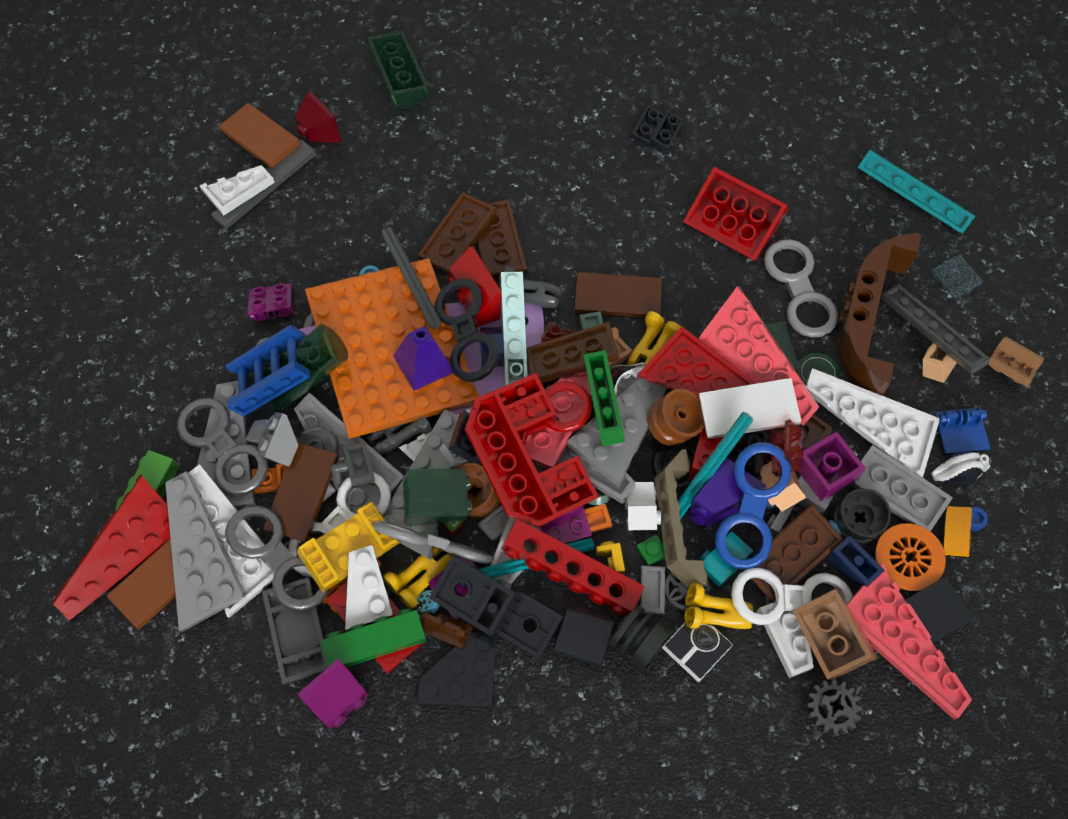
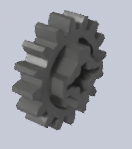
(843, 711)

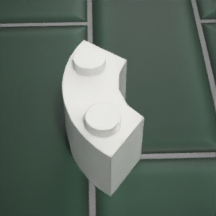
(642, 507)

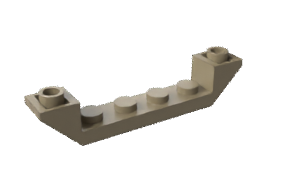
(672, 529)

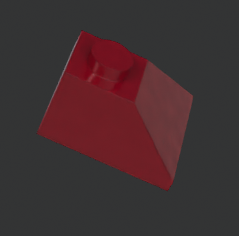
(316, 121)

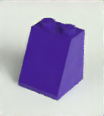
(720, 496)

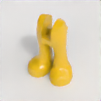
(654, 325)
(398, 582)
(695, 616)

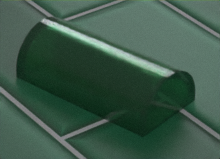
(398, 68)
(320, 353)

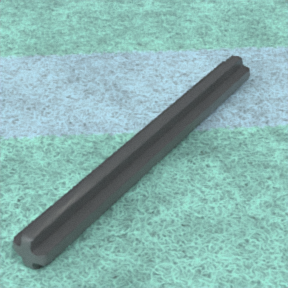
(411, 278)

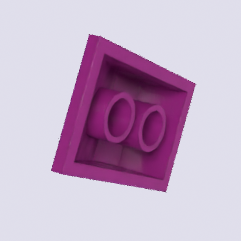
(334, 695)

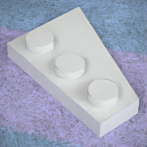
(365, 589)

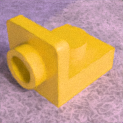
(614, 550)

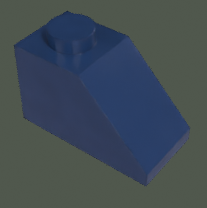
(497, 334)
(855, 562)

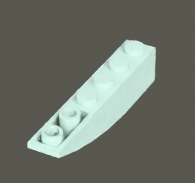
(513, 326)

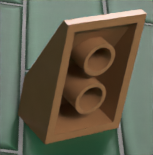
(834, 635)

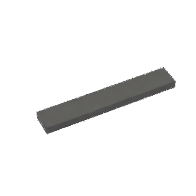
(280, 173)
(936, 329)

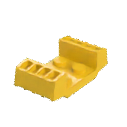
(329, 555)

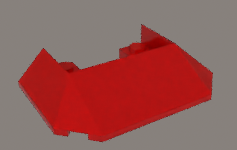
(519, 487)

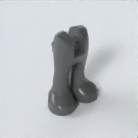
(543, 294)
(393, 439)

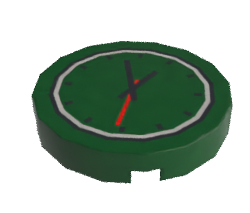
(819, 362)

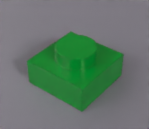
(651, 550)

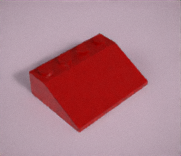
(736, 214)

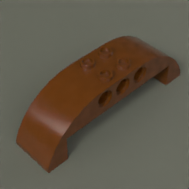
(861, 309)

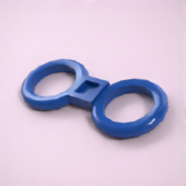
(752, 506)

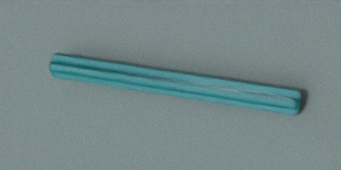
(714, 461)
(513, 565)

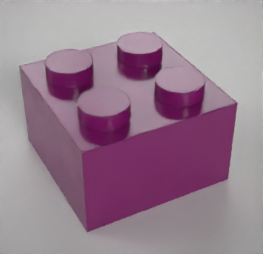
(830, 466)

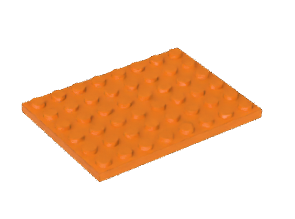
(373, 319)

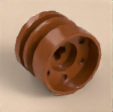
(487, 499)

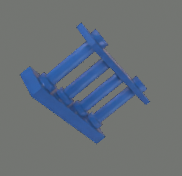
(280, 378)

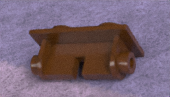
(445, 628)

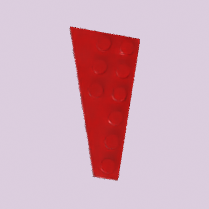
(123, 543)

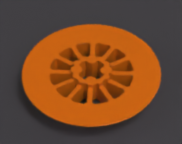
(921, 536)

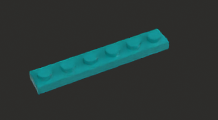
(916, 191)

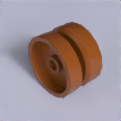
(675, 417)

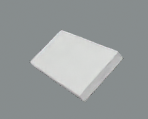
(766, 402)

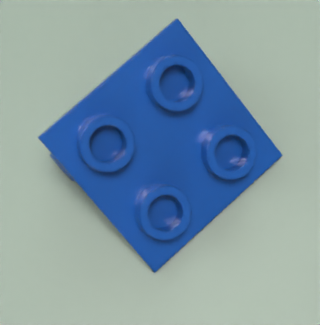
(963, 430)

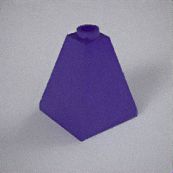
(421, 359)

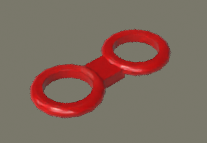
(560, 426)

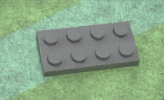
(904, 490)

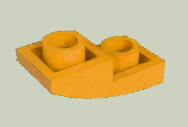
(957, 531)

